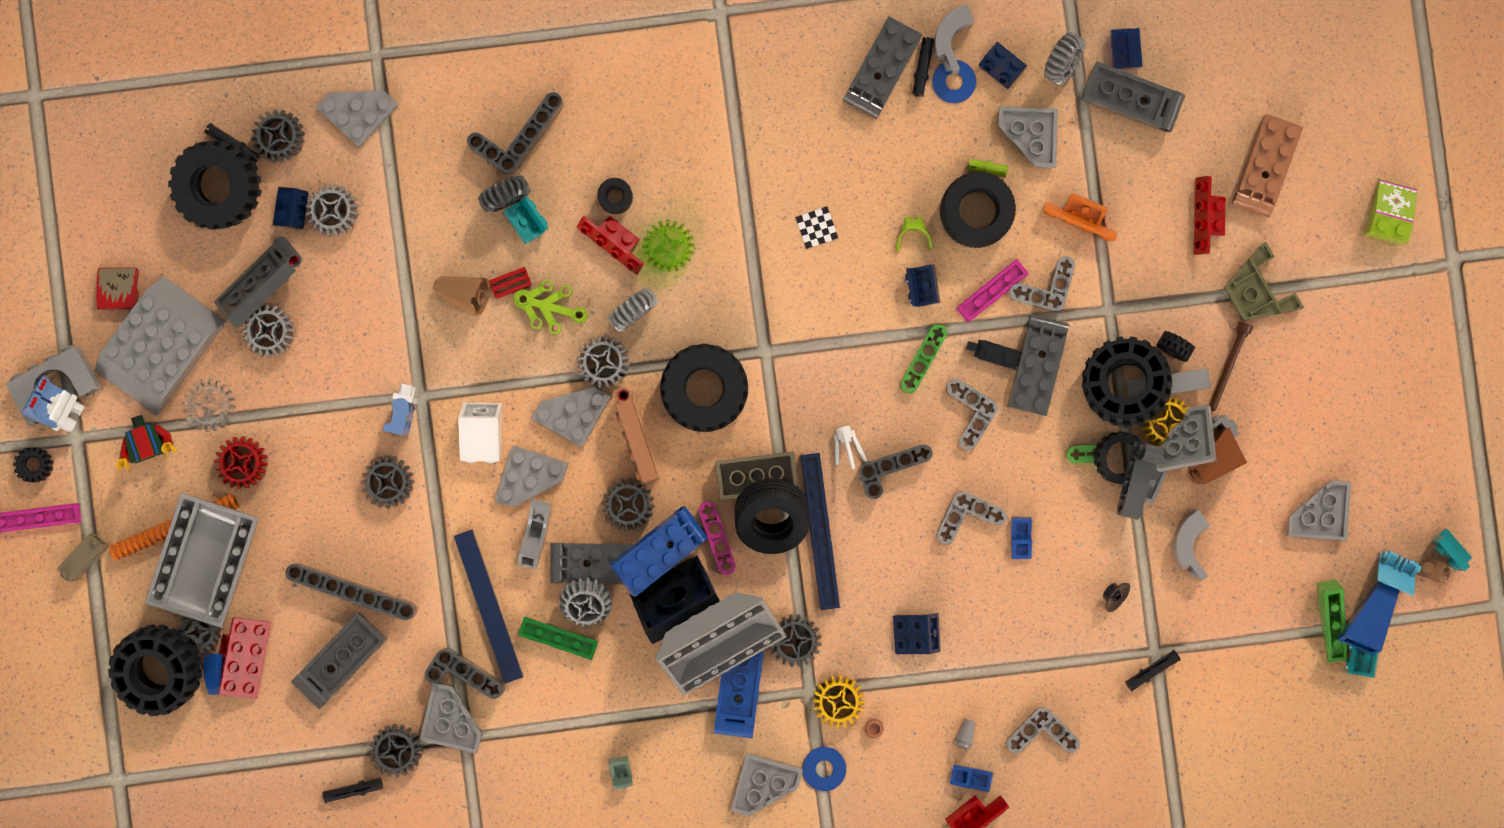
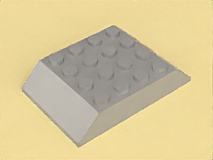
(158, 344)
(202, 560)
(717, 640)

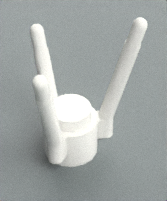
(844, 435)

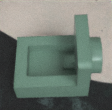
(620, 772)

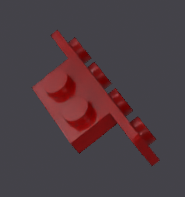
(1208, 215)
(614, 239)
(975, 814)

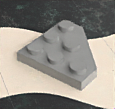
(357, 112)
(1031, 132)
(572, 413)
(1190, 441)
(528, 476)
(1323, 514)
(449, 721)
(763, 783)

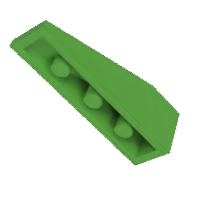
(1332, 618)

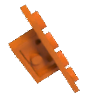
(1084, 214)

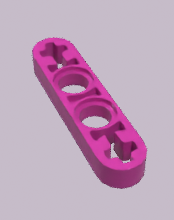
(720, 537)

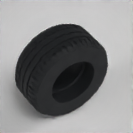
(992, 187)
(772, 537)

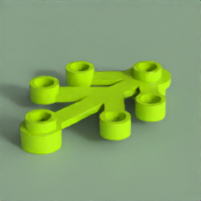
(546, 305)

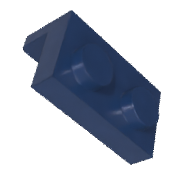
(1002, 65)
(290, 208)
(922, 286)

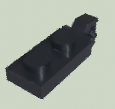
(995, 353)

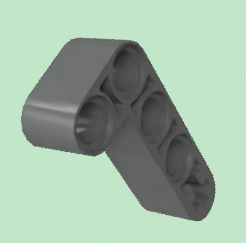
(895, 466)
(1137, 478)
(468, 676)

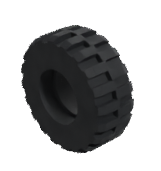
(187, 184)
(1118, 354)
(704, 358)
(133, 684)

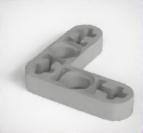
(1053, 292)
(980, 413)
(961, 511)
(1046, 725)

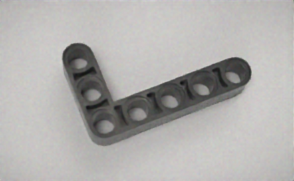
(521, 139)

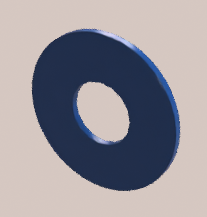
(959, 95)
(826, 783)

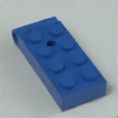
(652, 558)
(739, 717)

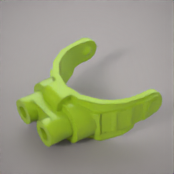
(916, 224)

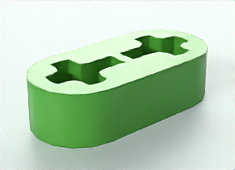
(1081, 448)

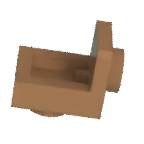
(1434, 569)

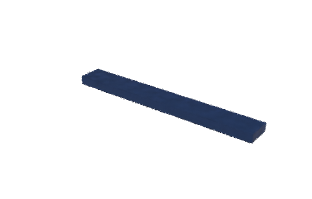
(820, 531)
(488, 606)

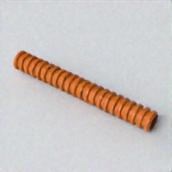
(156, 534)

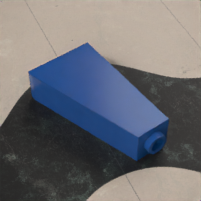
(1371, 620)

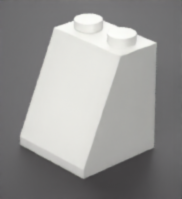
(480, 432)

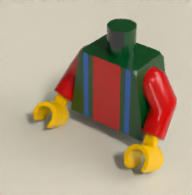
(144, 443)

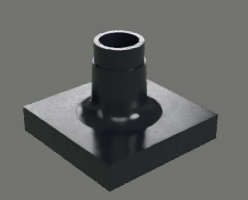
(674, 598)

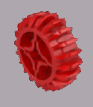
(246, 469)

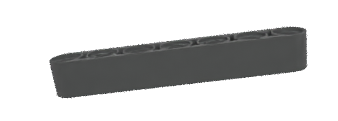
(341, 591)

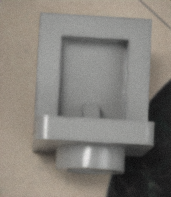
(1224, 422)

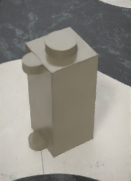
(82, 557)

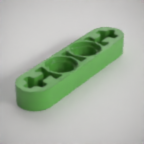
(921, 357)

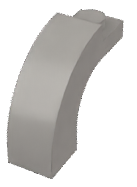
(954, 22)
(535, 534)
(1183, 543)

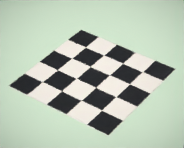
(816, 227)

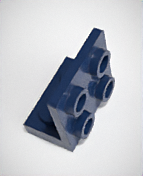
(916, 634)

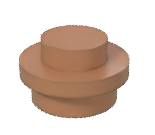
(873, 728)

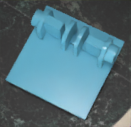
(1397, 572)

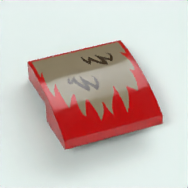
(117, 288)

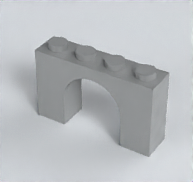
(71, 362)

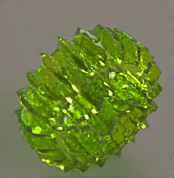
(659, 249)

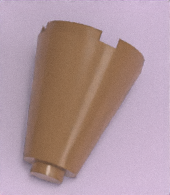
(464, 292)

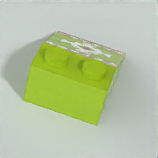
(1392, 212)

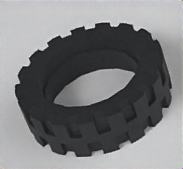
(1102, 451)

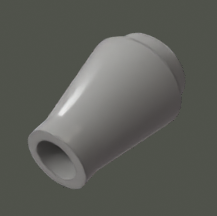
(965, 735)

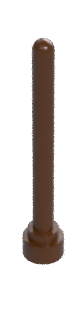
(1242, 330)

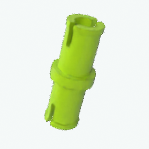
(988, 167)

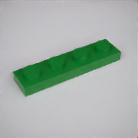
(558, 638)

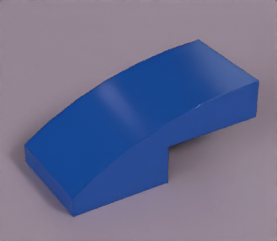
(1021, 538)
(212, 672)
(971, 778)

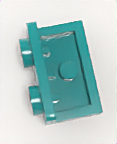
(526, 220)
(1453, 551)
(1362, 663)

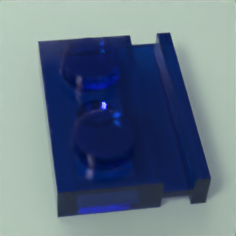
(1126, 48)

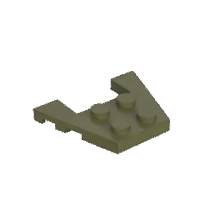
(1251, 293)

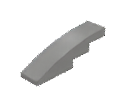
(1180, 382)

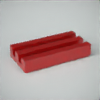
(494, 288)

